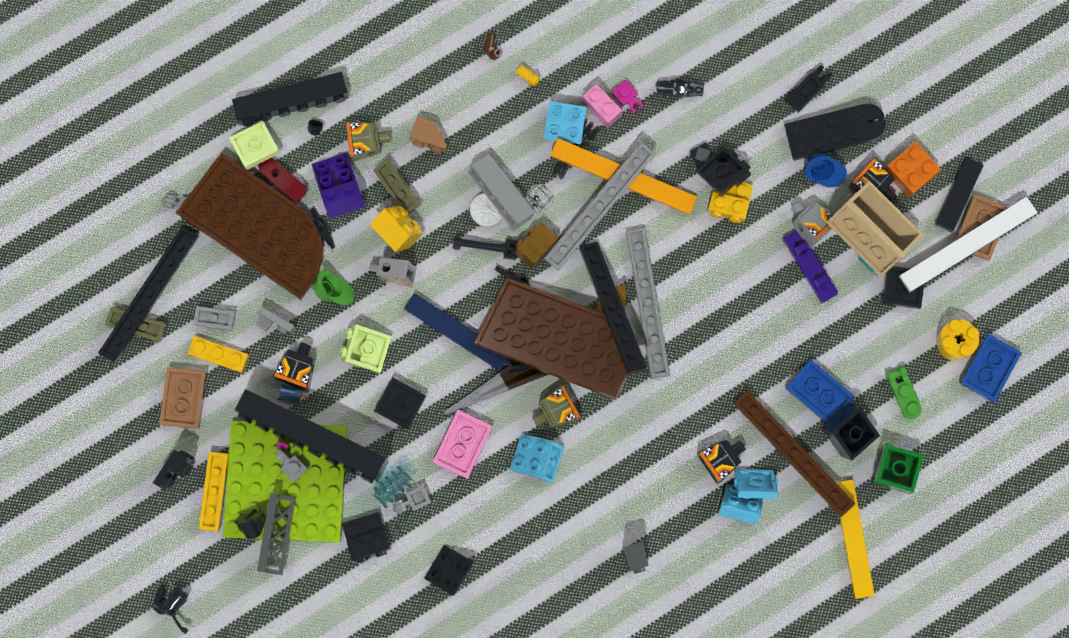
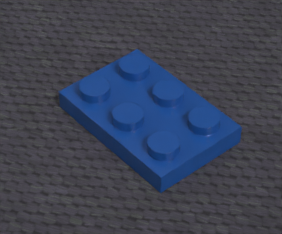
(990, 368)
(819, 391)

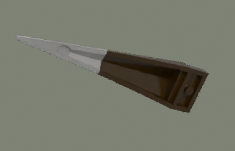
(498, 384)

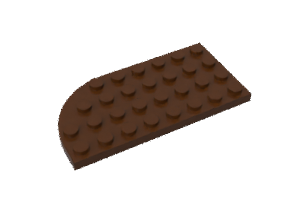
(256, 225)
(553, 338)

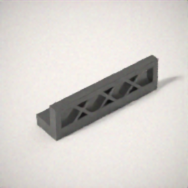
(268, 534)

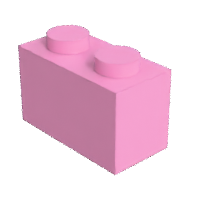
(601, 106)

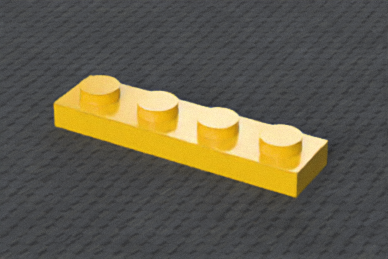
(213, 491)

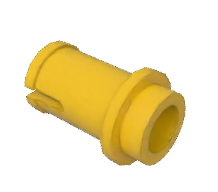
(530, 77)

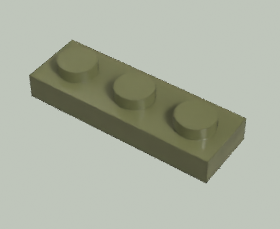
(396, 186)
(149, 328)

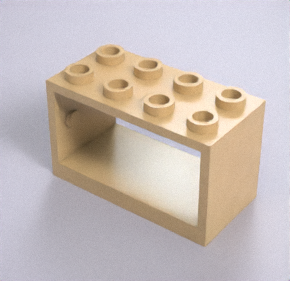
(875, 229)

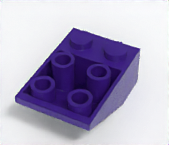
(338, 185)

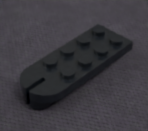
(834, 130)

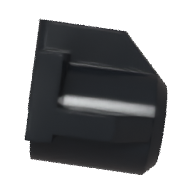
(250, 524)

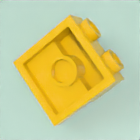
(732, 204)

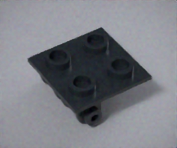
(449, 570)

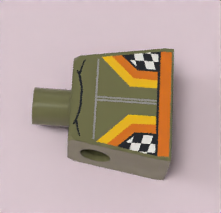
(365, 139)
(557, 410)

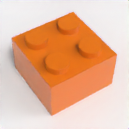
(912, 169)

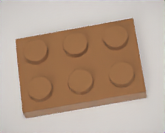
(978, 213)
(182, 398)

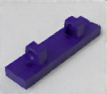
(810, 267)

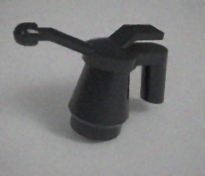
(175, 601)

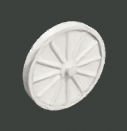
(484, 211)

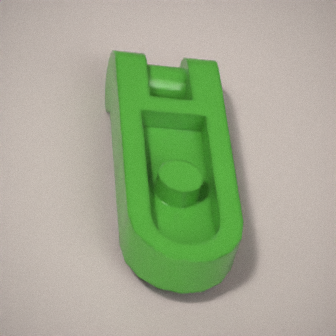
(904, 393)

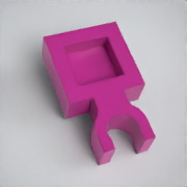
(626, 95)

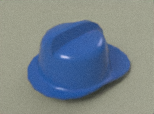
(825, 170)

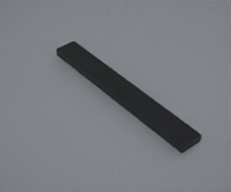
(148, 295)
(613, 308)

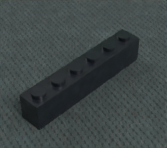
(290, 98)

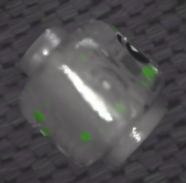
(540, 197)

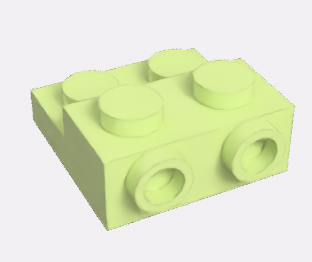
(365, 348)

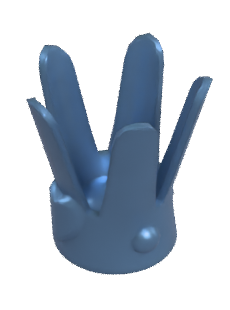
(290, 393)

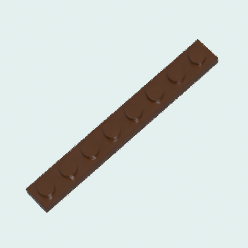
(794, 454)

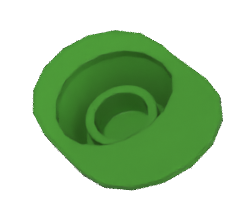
(332, 288)

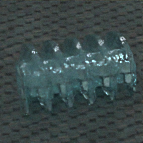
(392, 486)

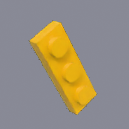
(218, 354)

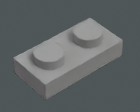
(214, 318)

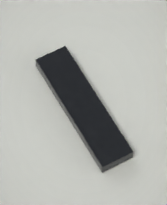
(959, 194)

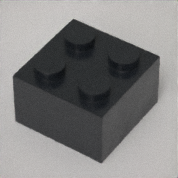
(850, 431)

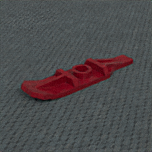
(285, 181)

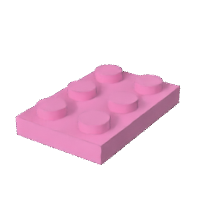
(462, 444)

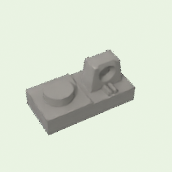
(267, 318)

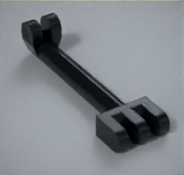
(560, 170)
(506, 249)

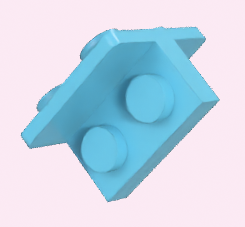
(739, 508)

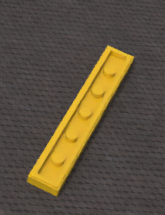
(855, 546)

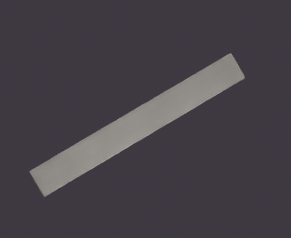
(599, 206)
(647, 303)

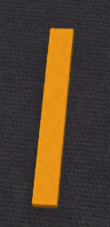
(606, 169)

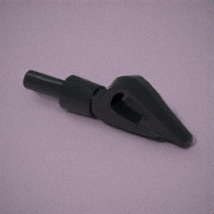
(322, 229)
(510, 275)

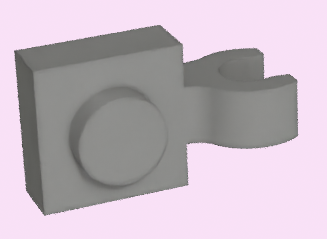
(292, 467)

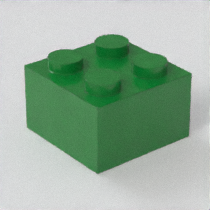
(898, 469)

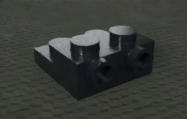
(724, 170)
(177, 463)
(366, 537)

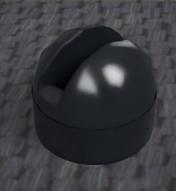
(315, 127)

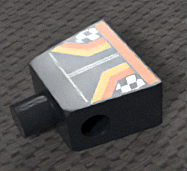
(877, 175)
(296, 367)
(721, 459)

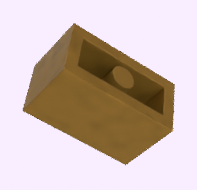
(536, 245)

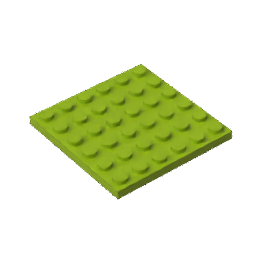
(256, 473)

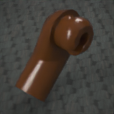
(489, 47)

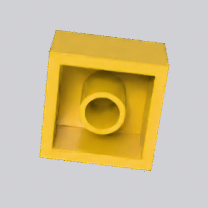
(397, 228)

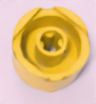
(967, 335)

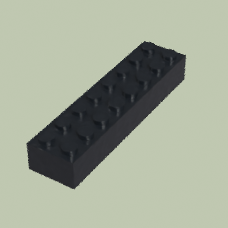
(312, 436)

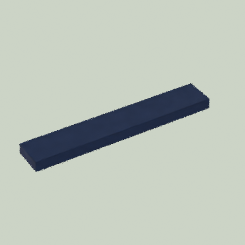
(452, 330)

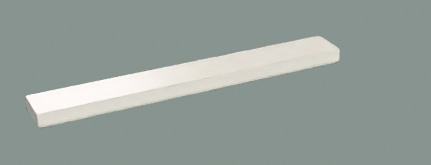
(968, 244)

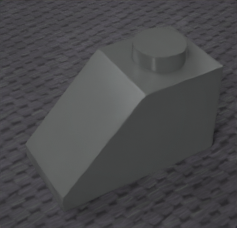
(635, 557)

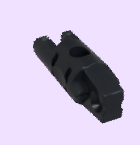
(681, 88)

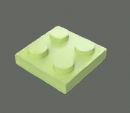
(254, 145)

